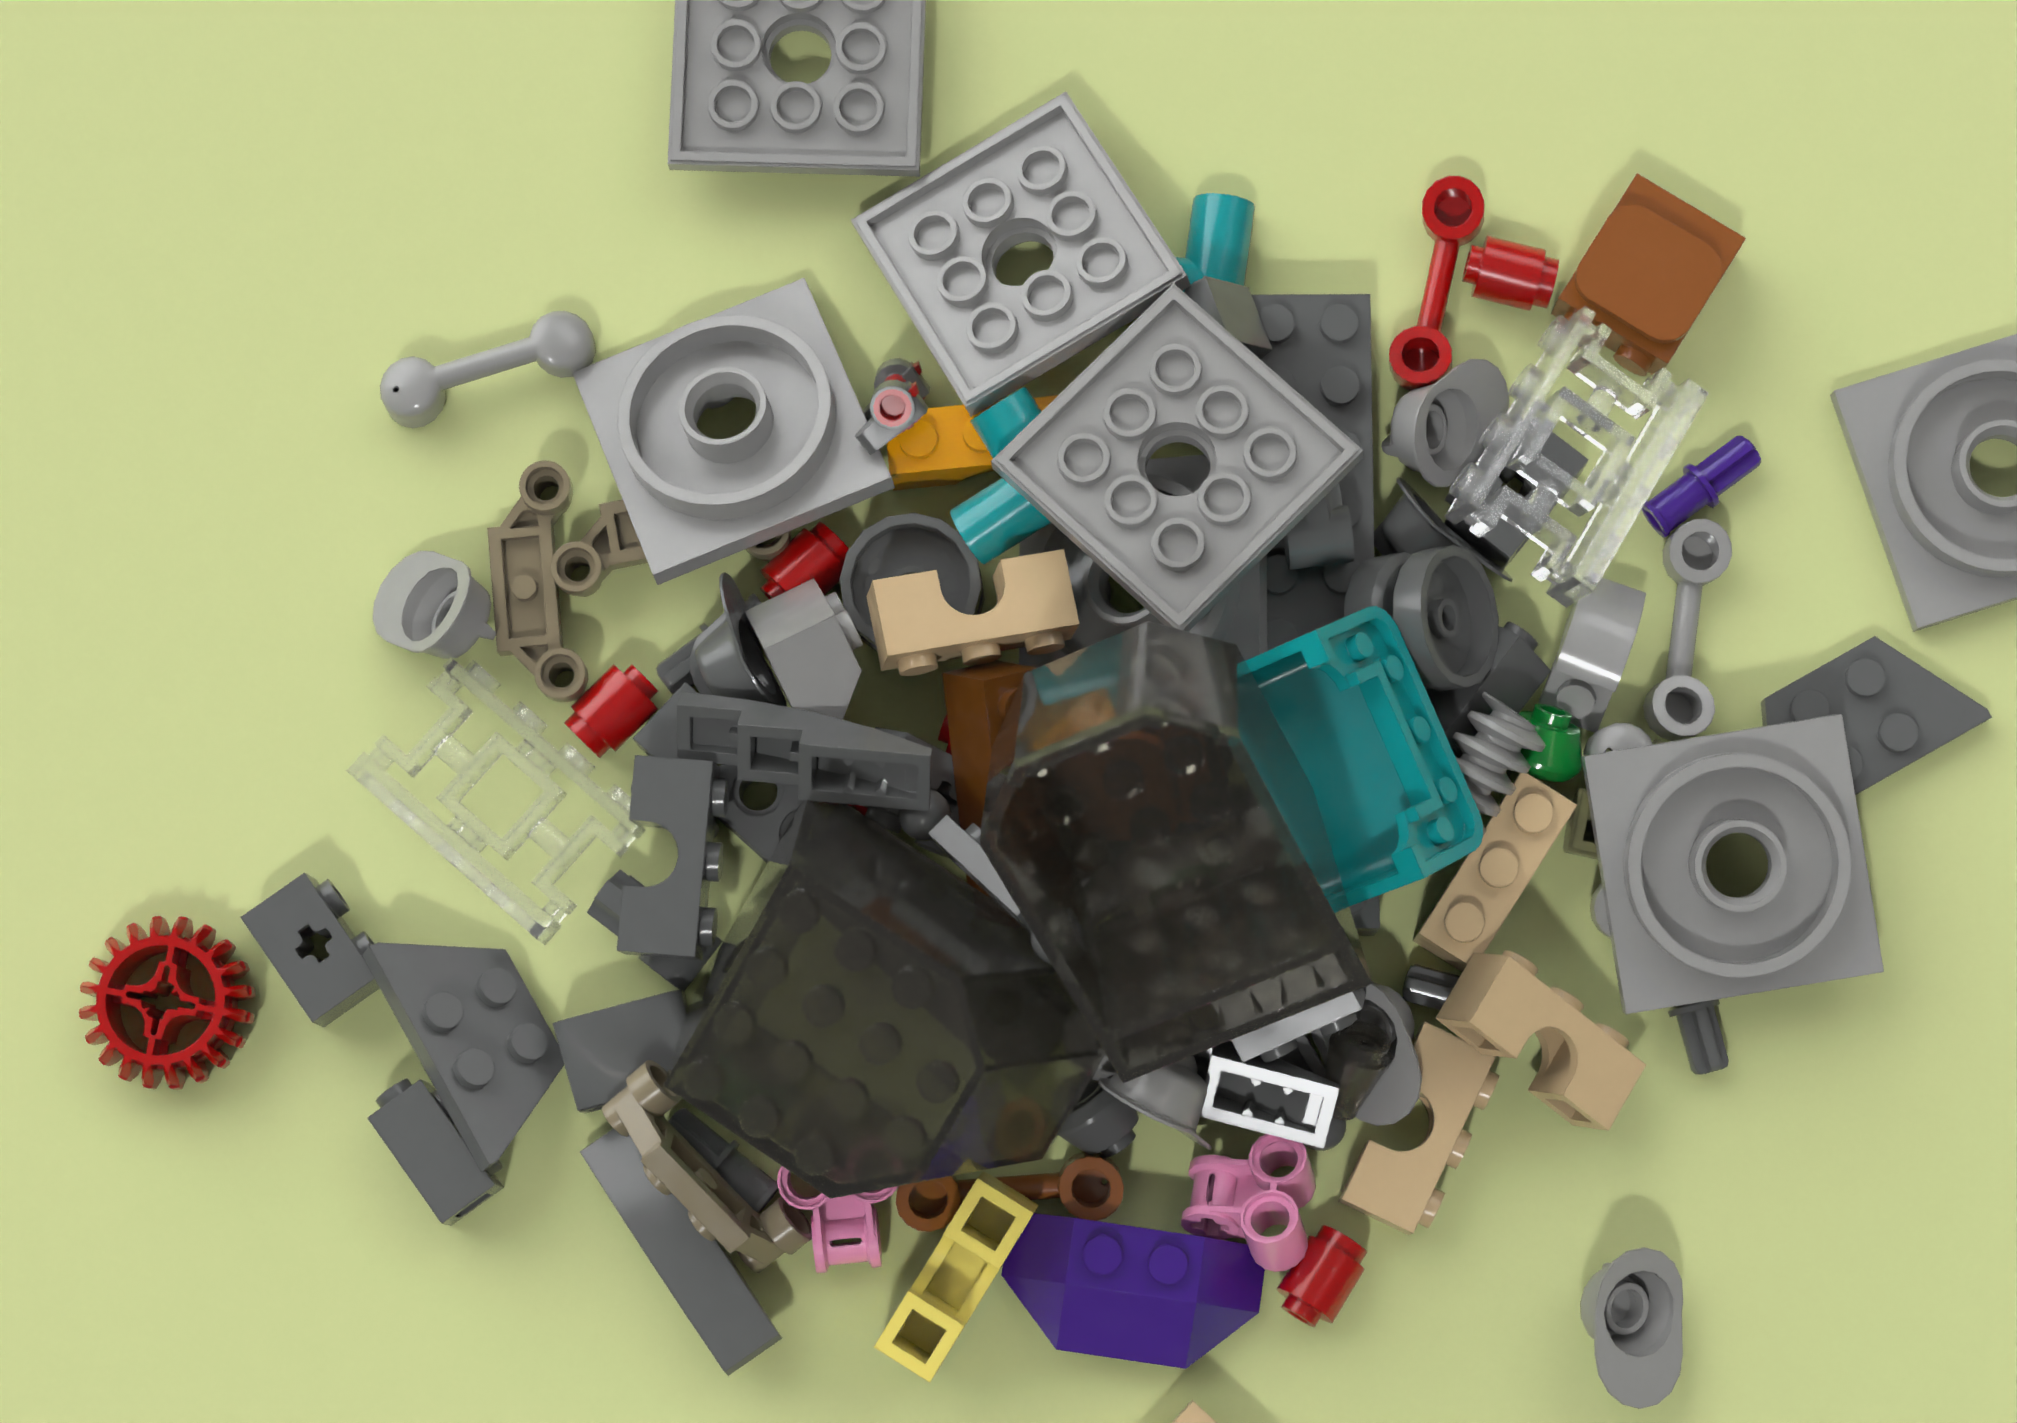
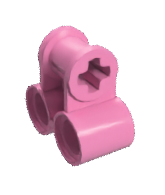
(1243, 1200)
(840, 1219)

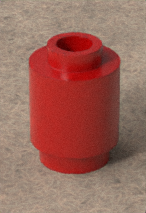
(1511, 273)
(807, 556)
(612, 709)
(1323, 1277)

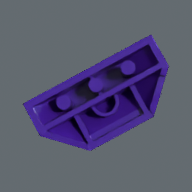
(1132, 1288)

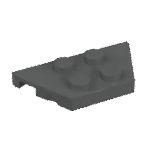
(1887, 705)
(472, 1035)

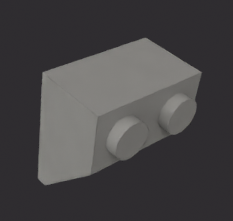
(809, 647)

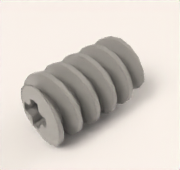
(1494, 752)

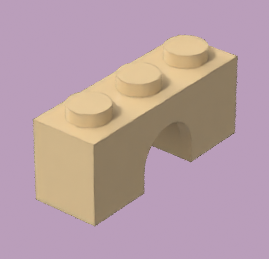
(920, 628)
(1495, 872)
(1583, 1063)
(1401, 1184)

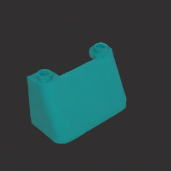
(1371, 752)

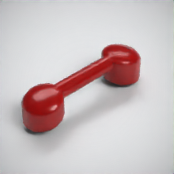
(1451, 218)

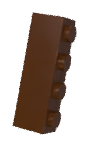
(976, 708)

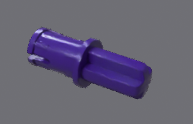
(1701, 485)

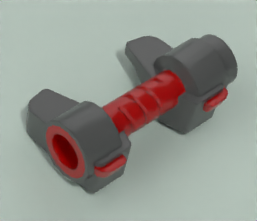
(894, 403)

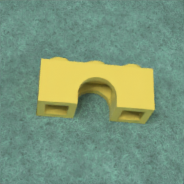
(956, 1276)

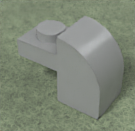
(1594, 652)

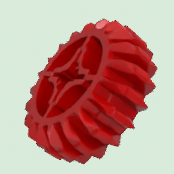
(114, 992)

